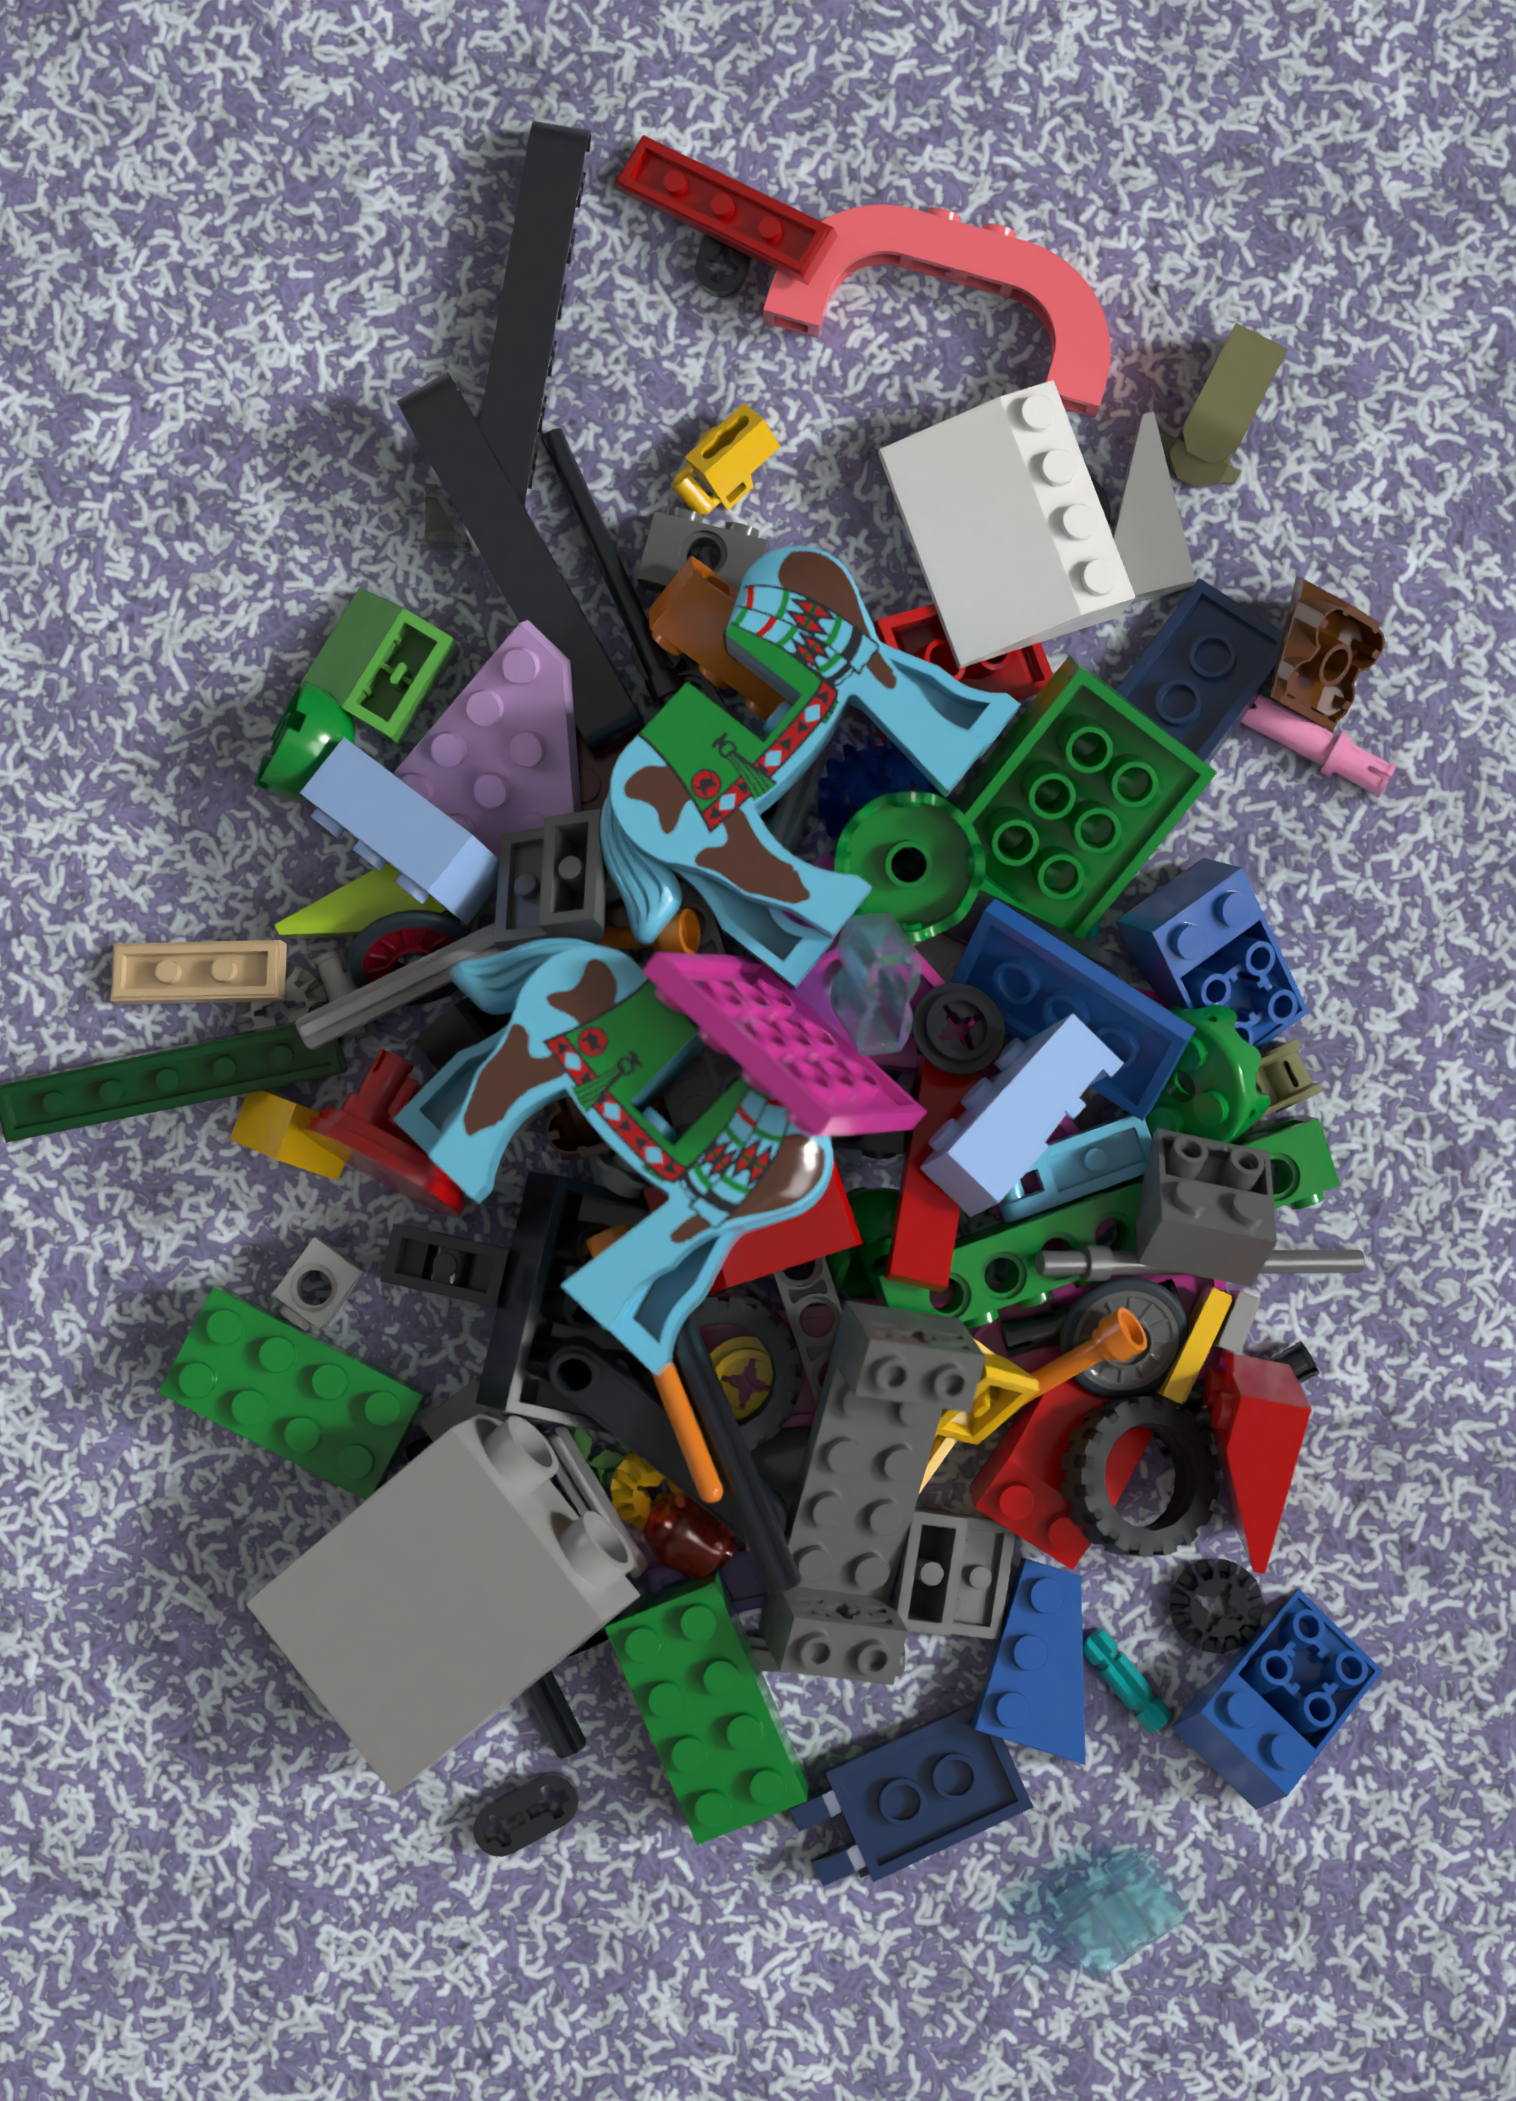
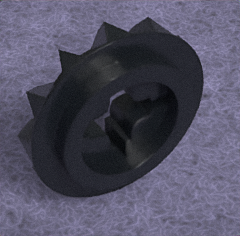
(960, 1004)
(1208, 1579)

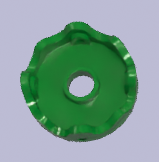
(951, 853)
(1223, 1078)

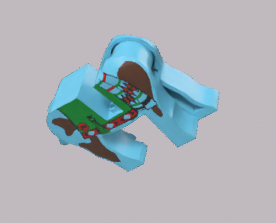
(698, 779)
(600, 1033)

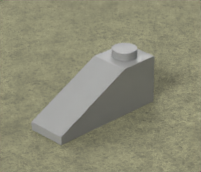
(1149, 522)

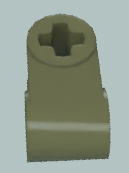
(1285, 1077)

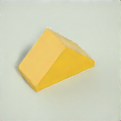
(276, 1130)
(999, 1394)

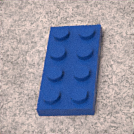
(1044, 981)

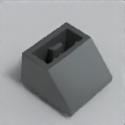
(1206, 1208)

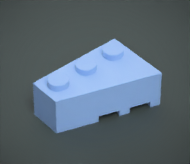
(402, 830)
(1016, 1113)

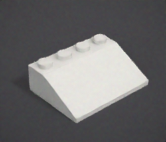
(1007, 525)

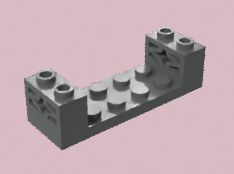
(861, 1487)

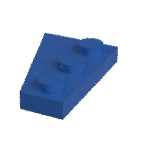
(1037, 1666)

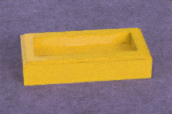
(1203, 1328)

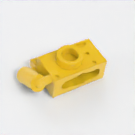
(724, 460)

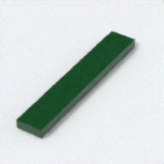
(163, 1080)

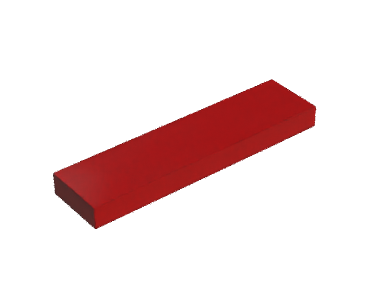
(726, 209)
(924, 1213)

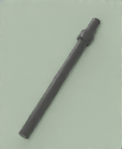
(1099, 1262)

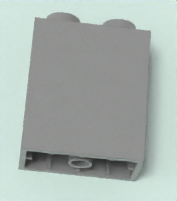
(446, 1595)

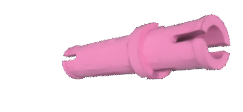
(1319, 745)

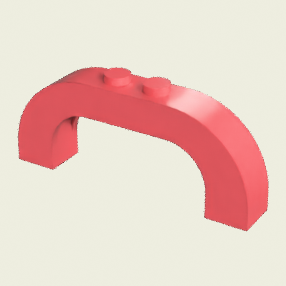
(969, 256)

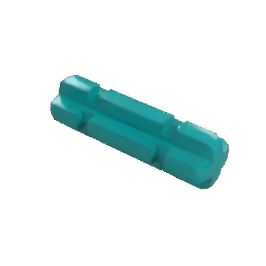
(1126, 1680)

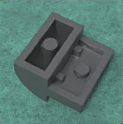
(552, 882)
(954, 1574)

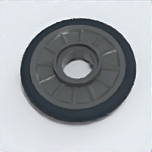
(1162, 1323)

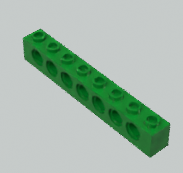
(1303, 1175)

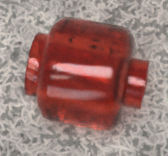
(687, 1537)

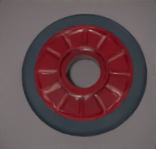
(391, 936)

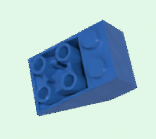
(1211, 945)
(1277, 1702)

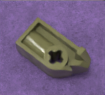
(1224, 410)

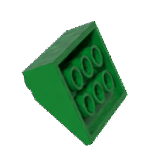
(1077, 799)

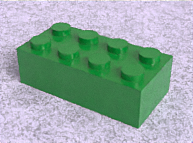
(293, 1392)
(707, 1707)

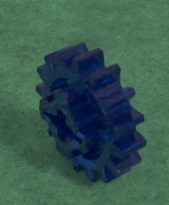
(864, 777)

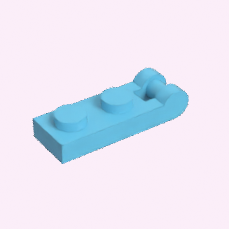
(1082, 1166)

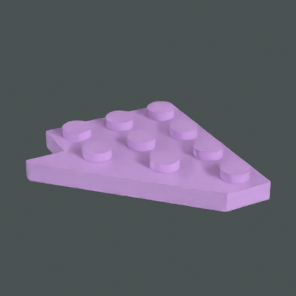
(504, 744)

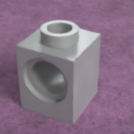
(340, 1269)

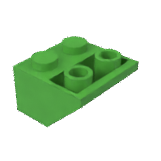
(382, 664)

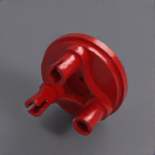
(377, 1146)

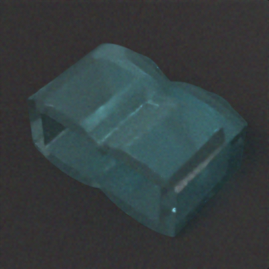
(875, 983)
(1119, 1912)

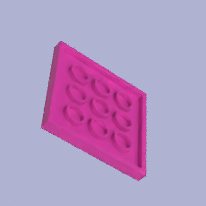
(783, 1044)

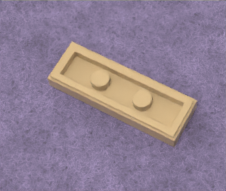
(198, 972)

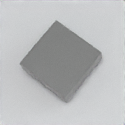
(1237, 1322)

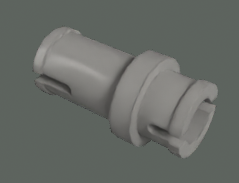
(338, 983)

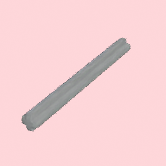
(401, 986)

